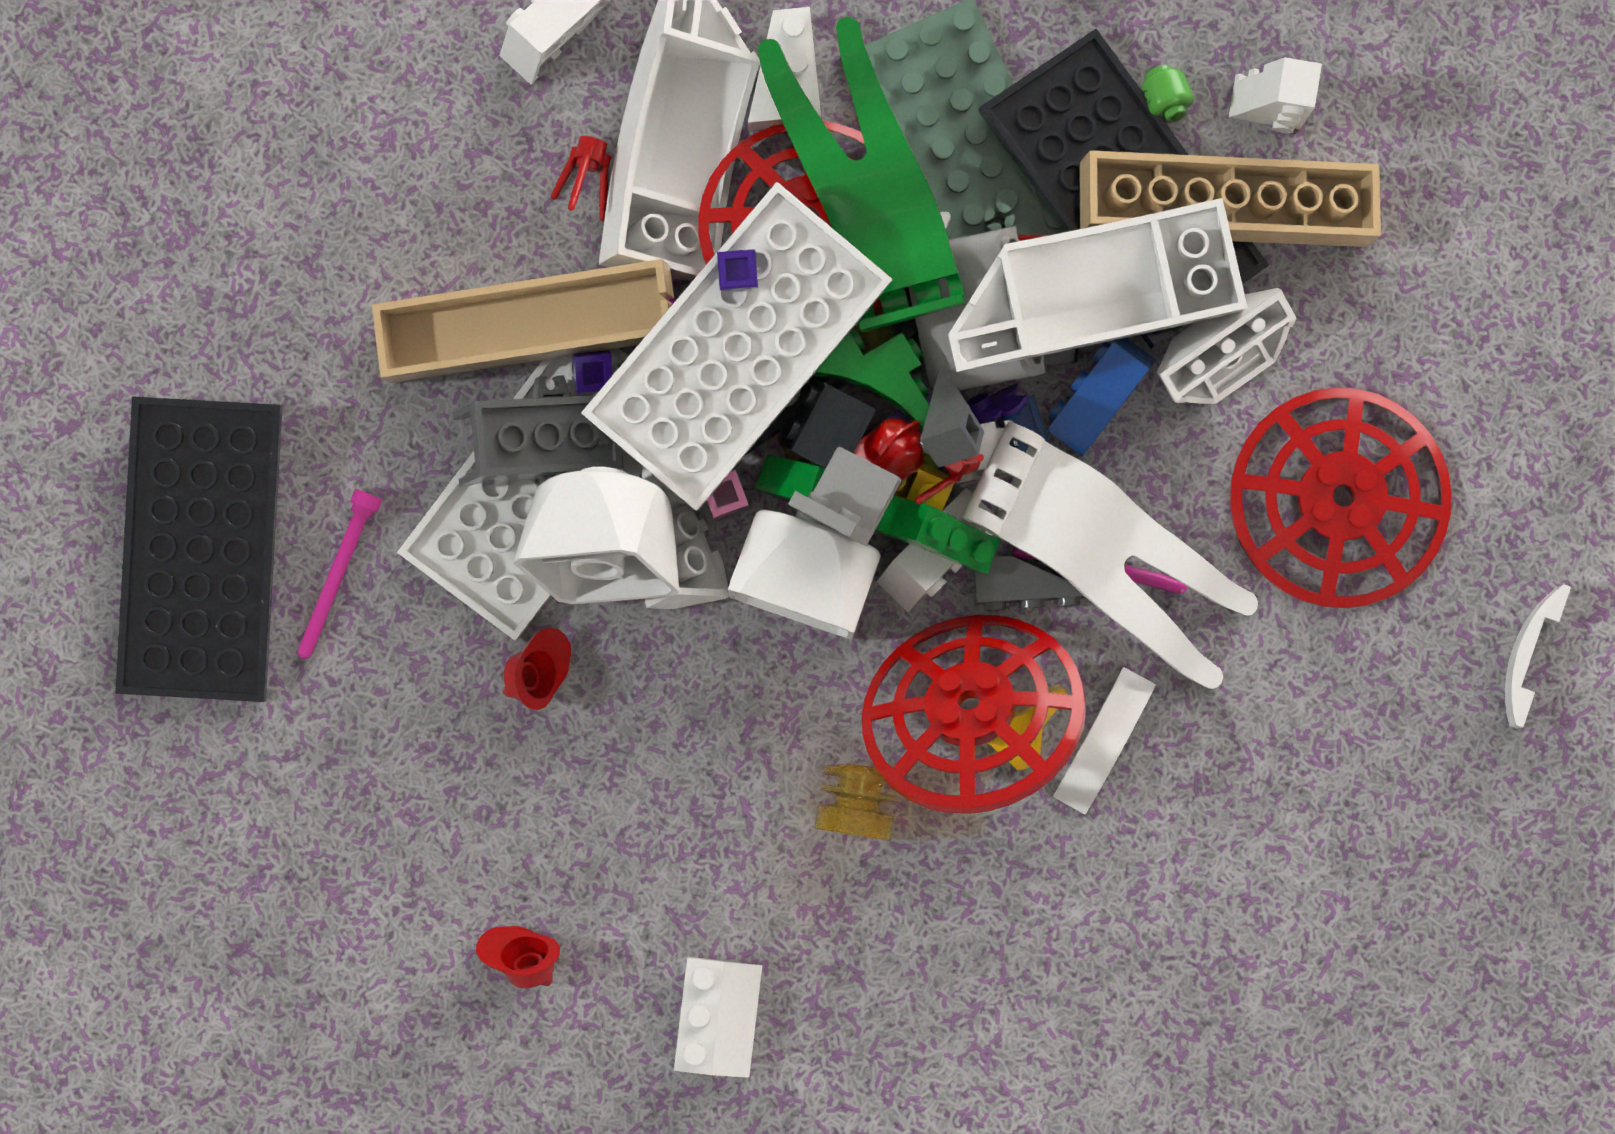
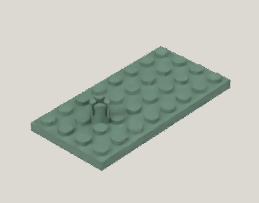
(935, 84)

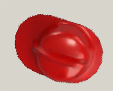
(892, 447)
(538, 669)
(519, 954)

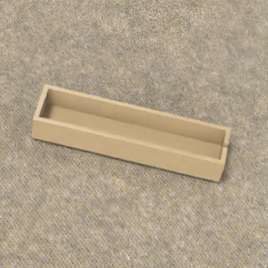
(520, 321)

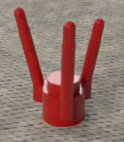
(587, 157)
(956, 471)

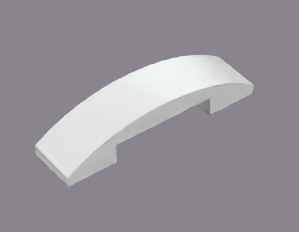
(1517, 698)
(1104, 740)

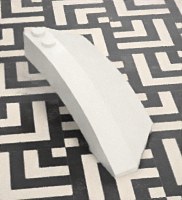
(674, 133)
(1101, 286)

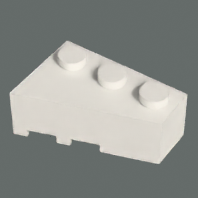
(920, 571)

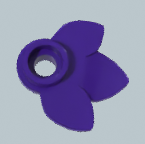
(1003, 402)

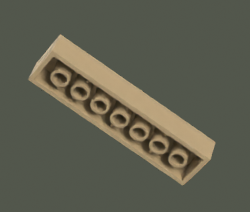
(1260, 196)

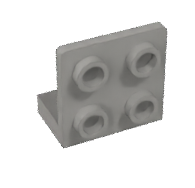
(849, 496)

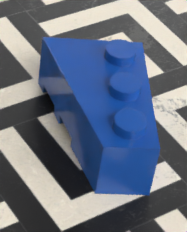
(1099, 393)

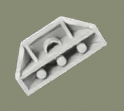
(1227, 350)

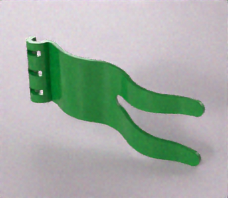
(876, 201)

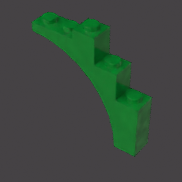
(881, 371)
(903, 519)

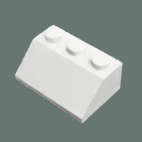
(718, 1017)

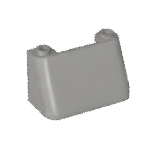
(973, 259)

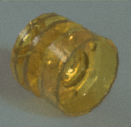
(856, 803)

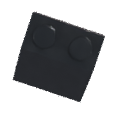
(825, 422)

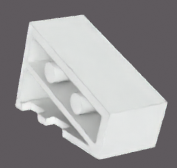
(542, 30)
(794, 33)
(1278, 95)

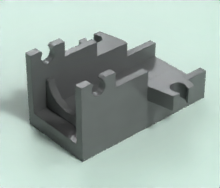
(535, 437)

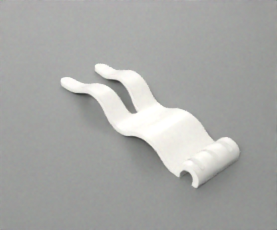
(1086, 533)

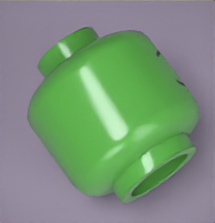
(1167, 92)

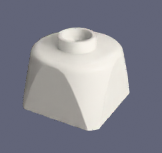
(600, 538)
(804, 572)

